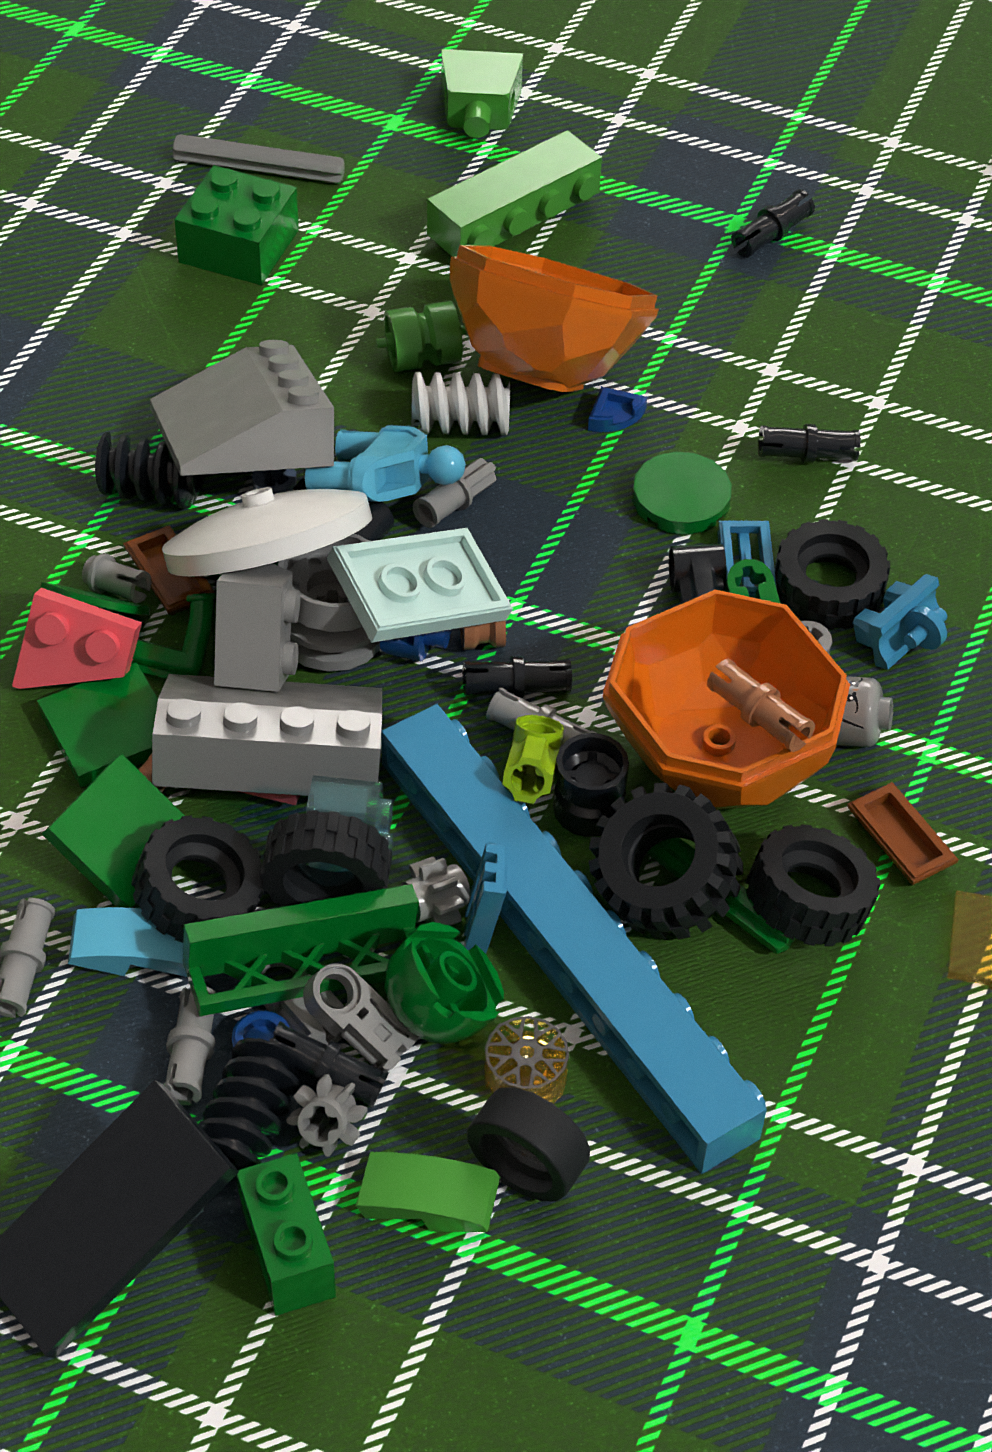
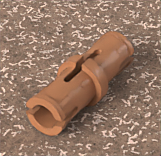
(761, 705)

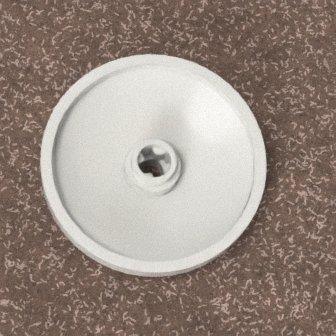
(266, 530)

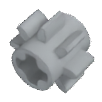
(439, 890)
(316, 1126)

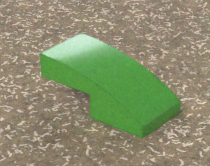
(430, 1188)

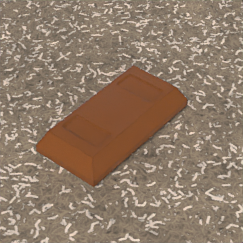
(169, 588)
(902, 833)

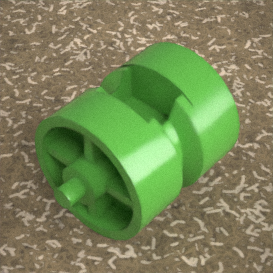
(422, 336)

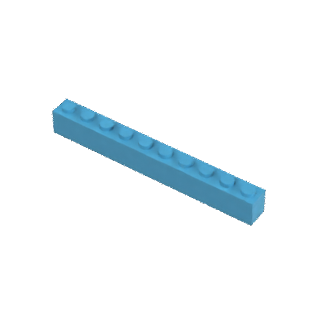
(578, 942)

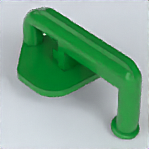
(153, 657)

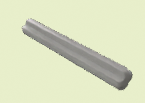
(258, 159)

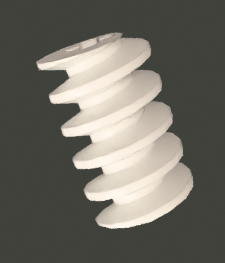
(460, 403)

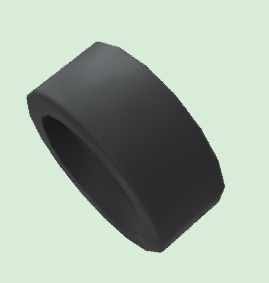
(529, 1144)

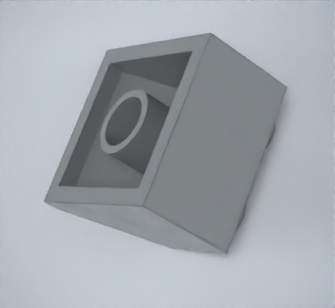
(255, 628)

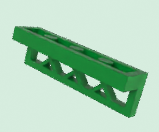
(297, 938)

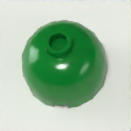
(441, 986)

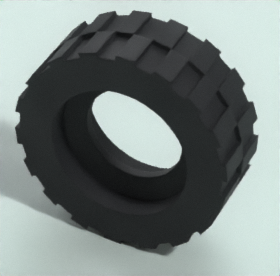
(838, 544)
(323, 839)
(202, 842)
(800, 912)

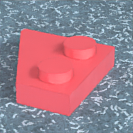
(73, 643)

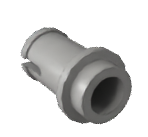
(105, 574)

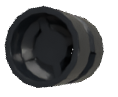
(588, 780)

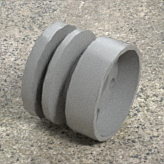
(327, 625)

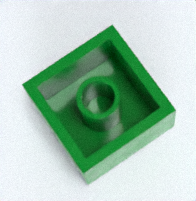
(237, 225)

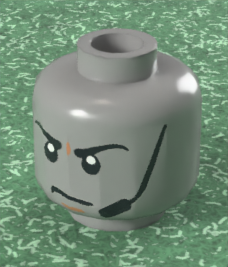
(865, 713)

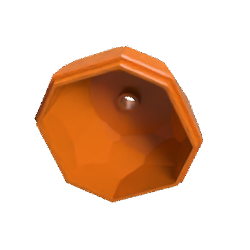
(545, 316)
(676, 721)

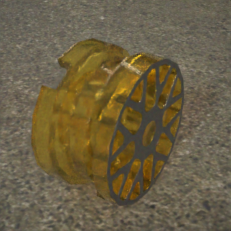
(527, 1058)

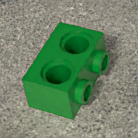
(286, 1234)

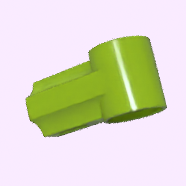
(533, 757)

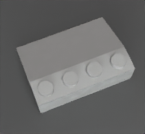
(248, 415)
(264, 738)

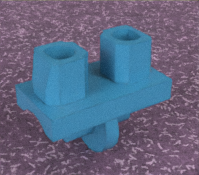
(908, 621)

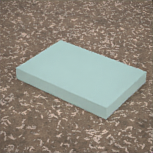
(419, 584)

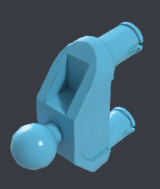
(386, 463)

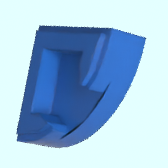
(616, 410)

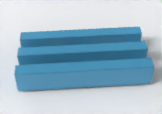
(743, 529)
(486, 897)

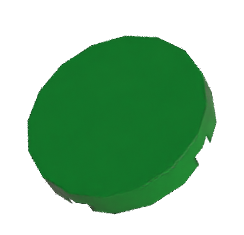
(682, 492)

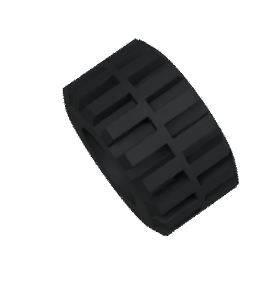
(641, 826)

